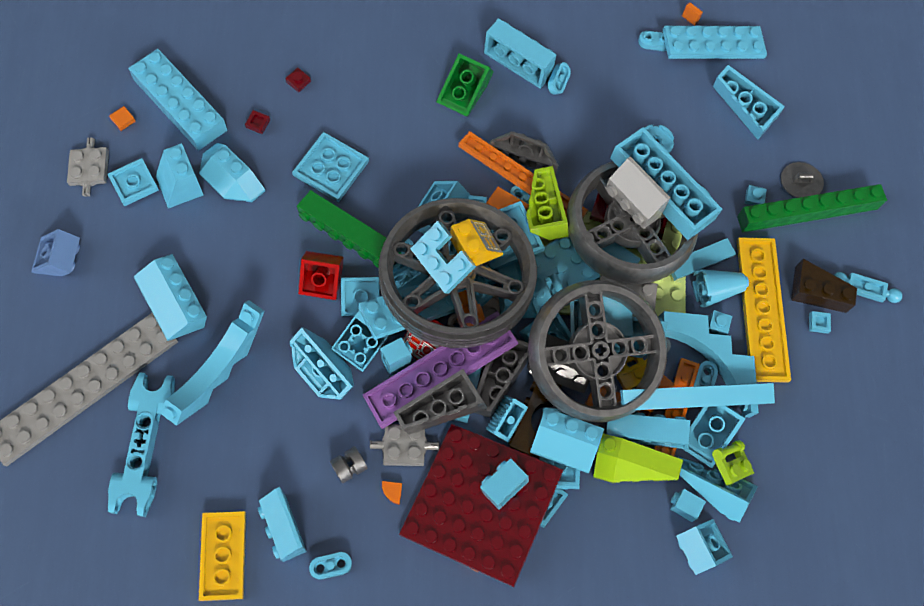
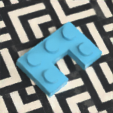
(427, 251)

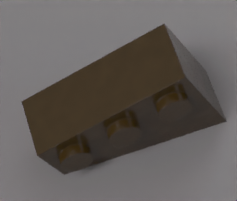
(821, 288)

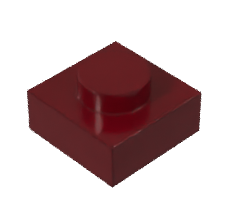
(298, 79)
(257, 122)

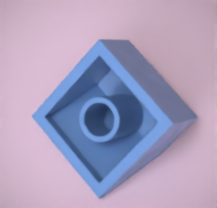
(56, 254)

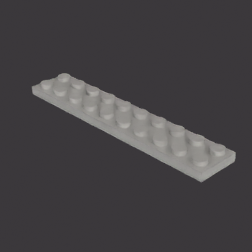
(81, 388)

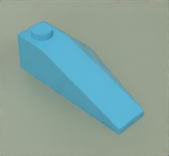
(729, 499)

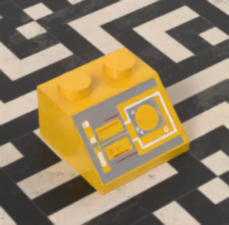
(475, 240)

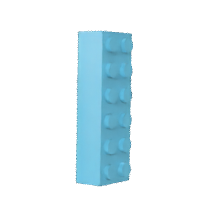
(178, 99)
(689, 204)

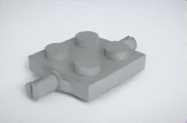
(88, 166)
(403, 449)

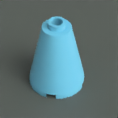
(715, 286)

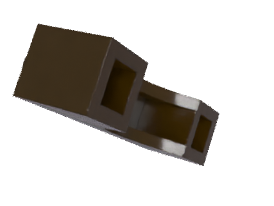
(525, 434)

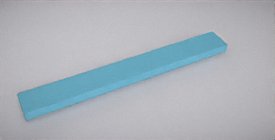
(703, 396)

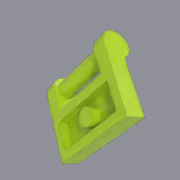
(735, 469)

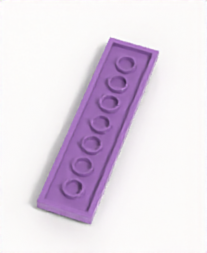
(431, 371)

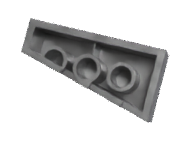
(500, 376)
(441, 404)

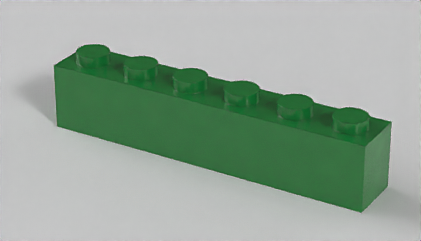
(342, 226)

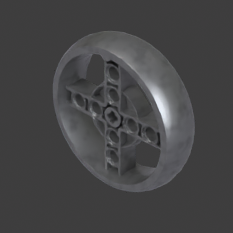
(590, 245)
(652, 344)

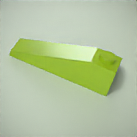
(545, 210)
(625, 461)

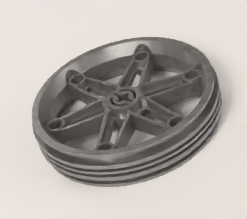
(462, 336)

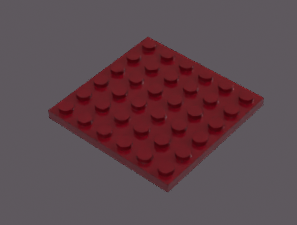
(463, 523)

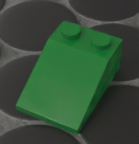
(464, 85)

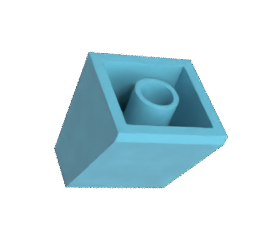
(177, 177)

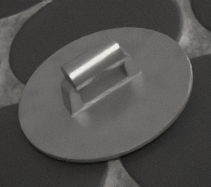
(802, 180)

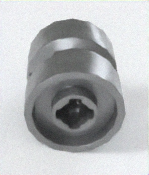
(341, 467)

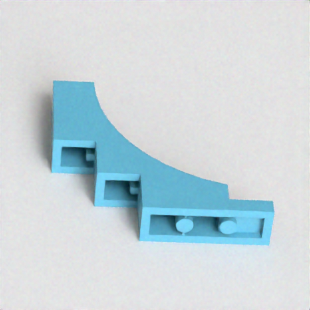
(694, 331)
(217, 368)

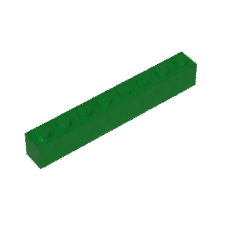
(811, 208)

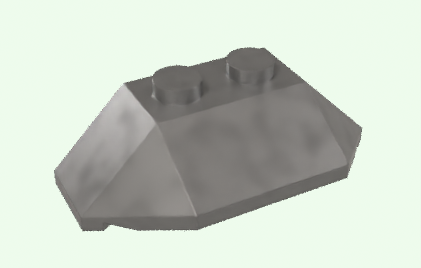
(525, 150)

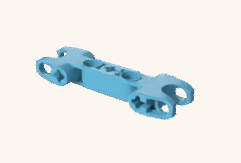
(136, 480)

